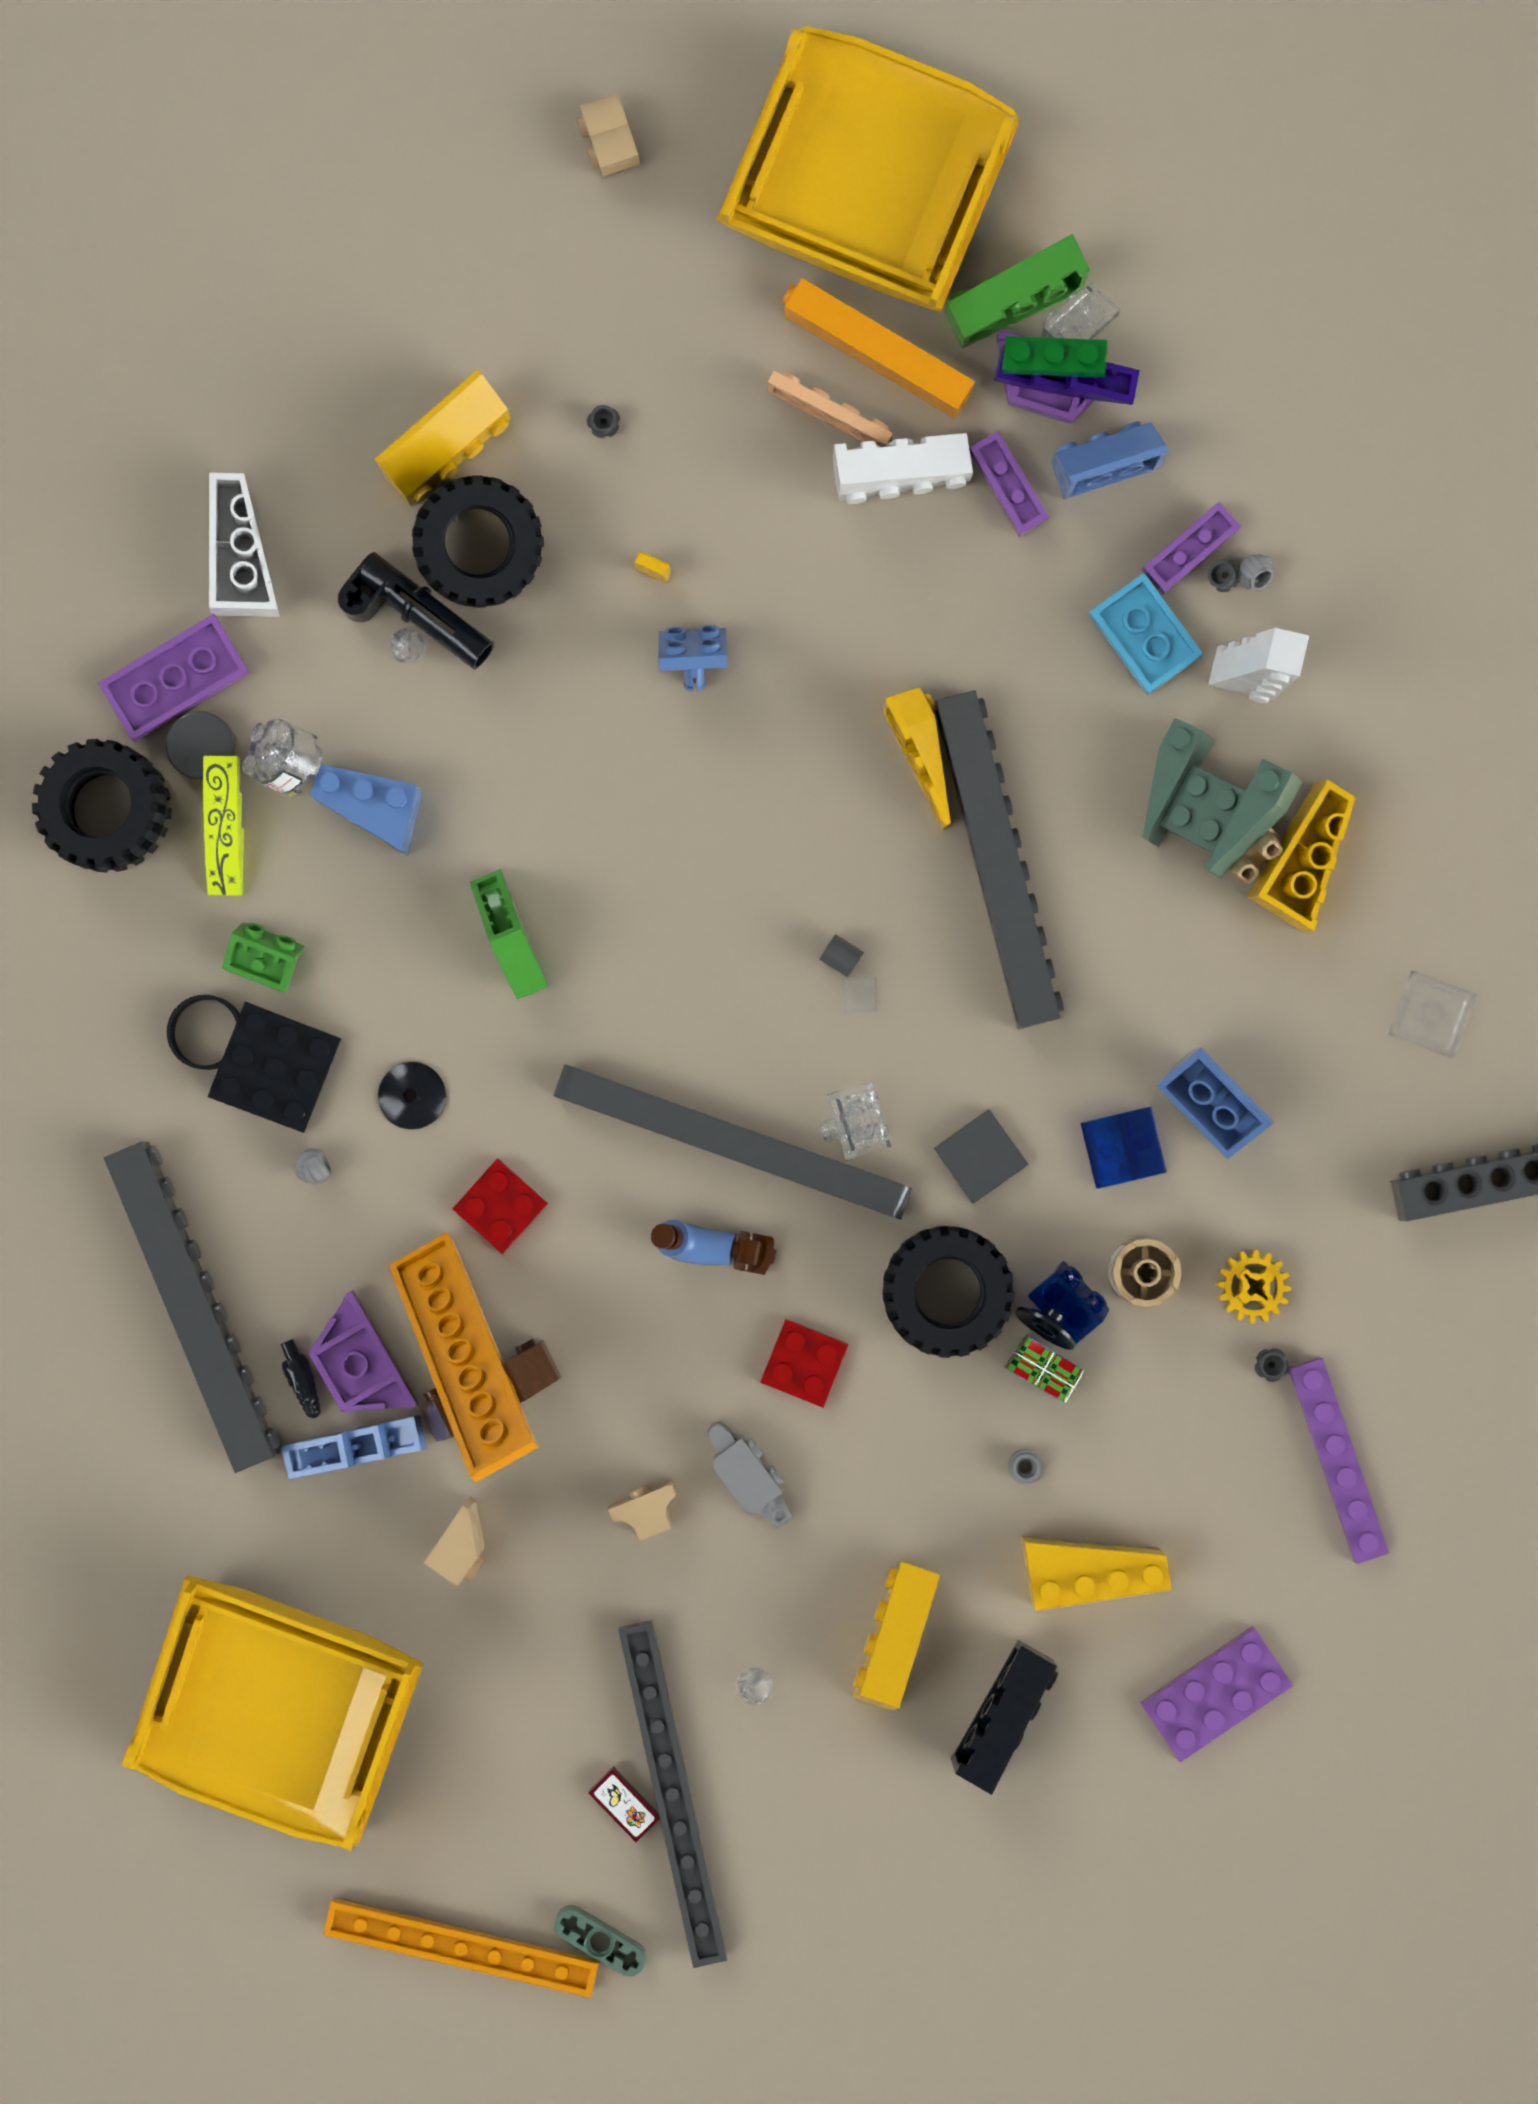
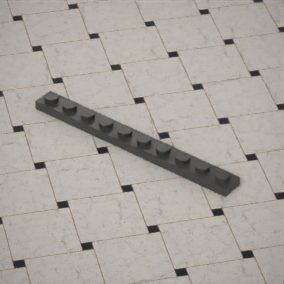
(672, 1794)

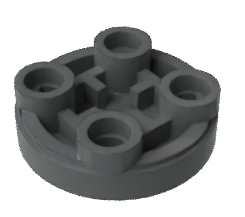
(198, 736)

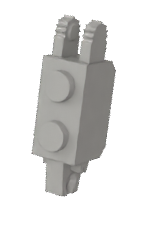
(747, 1476)

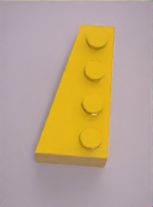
(1297, 879)
(1089, 1572)
(896, 1636)

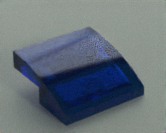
(1123, 1147)

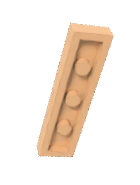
(818, 405)

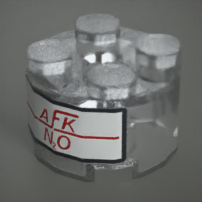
(282, 756)

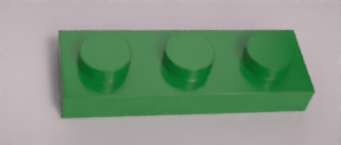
(1055, 356)

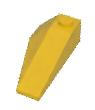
(916, 731)

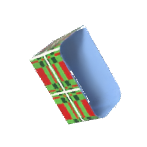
(1044, 1369)

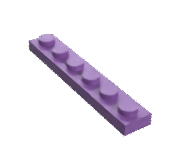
(1338, 1460)

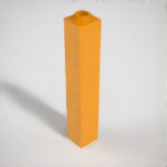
(877, 347)

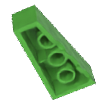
(1018, 292)

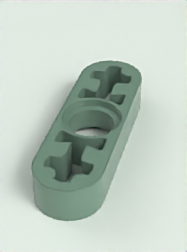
(626, 1946)

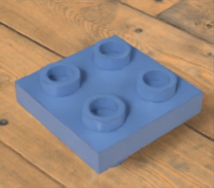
(692, 652)

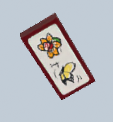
(624, 1804)

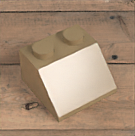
(459, 1548)

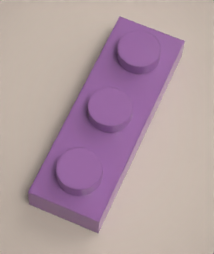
(1008, 483)
(1191, 548)

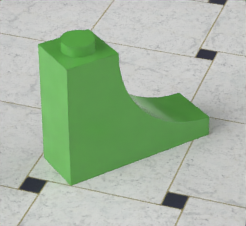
(508, 934)

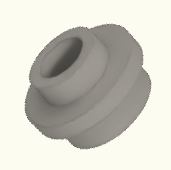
(1025, 1477)

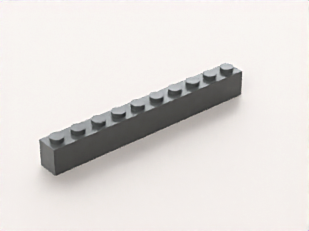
(997, 859)
(192, 1305)

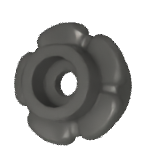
(603, 412)
(1216, 573)
(1280, 1364)

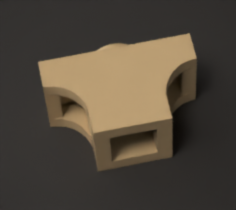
(646, 1509)

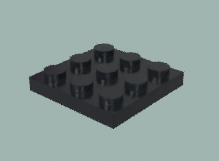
(274, 1067)

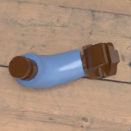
(713, 1247)

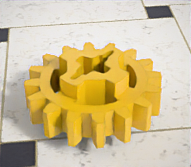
(1241, 1296)

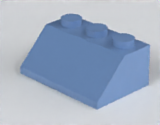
(1108, 458)
(1214, 1102)

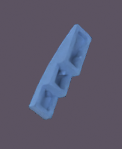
(354, 1447)

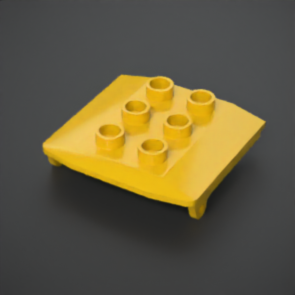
(870, 165)
(272, 1713)

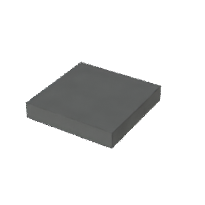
(981, 1156)

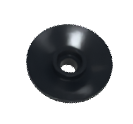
(429, 1095)
(1047, 1325)

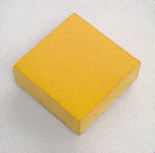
(652, 567)

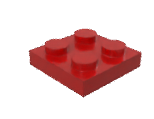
(500, 1206)
(804, 1363)

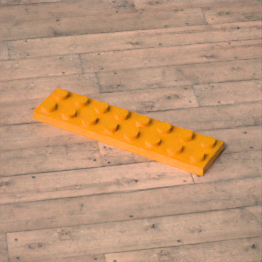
(462, 1358)

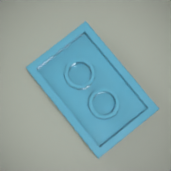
(1145, 633)

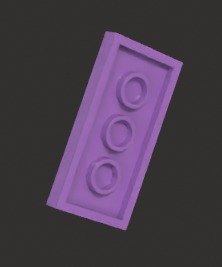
(174, 678)
(1216, 1694)

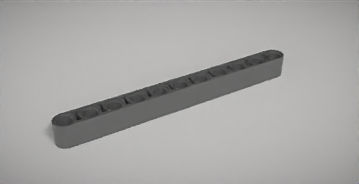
(732, 1141)

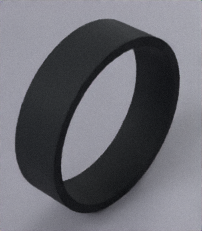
(172, 1024)

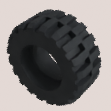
(523, 532)
(68, 777)
(994, 1298)

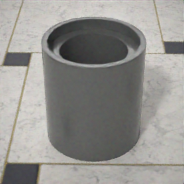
(841, 955)

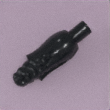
(299, 1376)

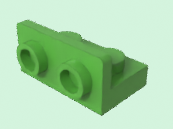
(262, 956)

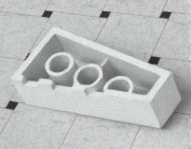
(901, 467)
(236, 556)
(1261, 664)

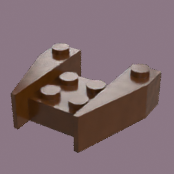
(528, 1370)

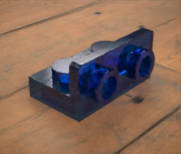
(1072, 1299)

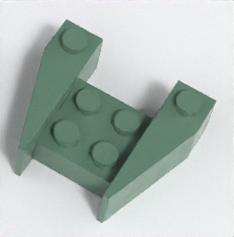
(1209, 808)

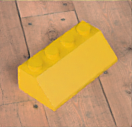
(444, 439)

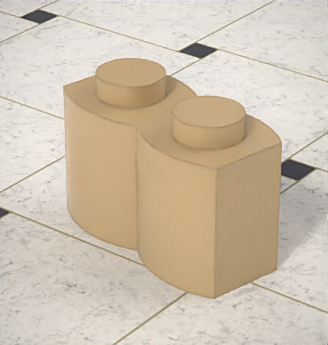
(609, 135)

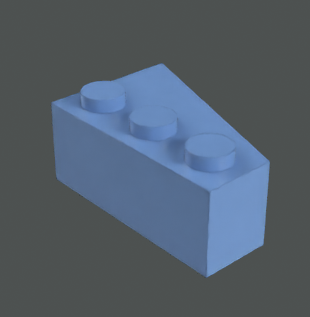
(371, 802)

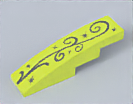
(223, 825)

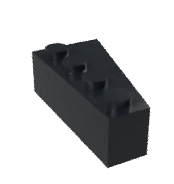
(1004, 1717)

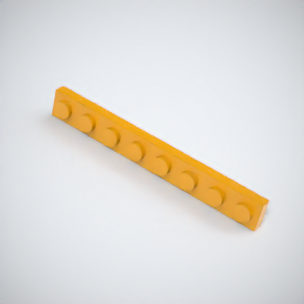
(461, 1947)

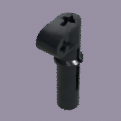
(387, 584)

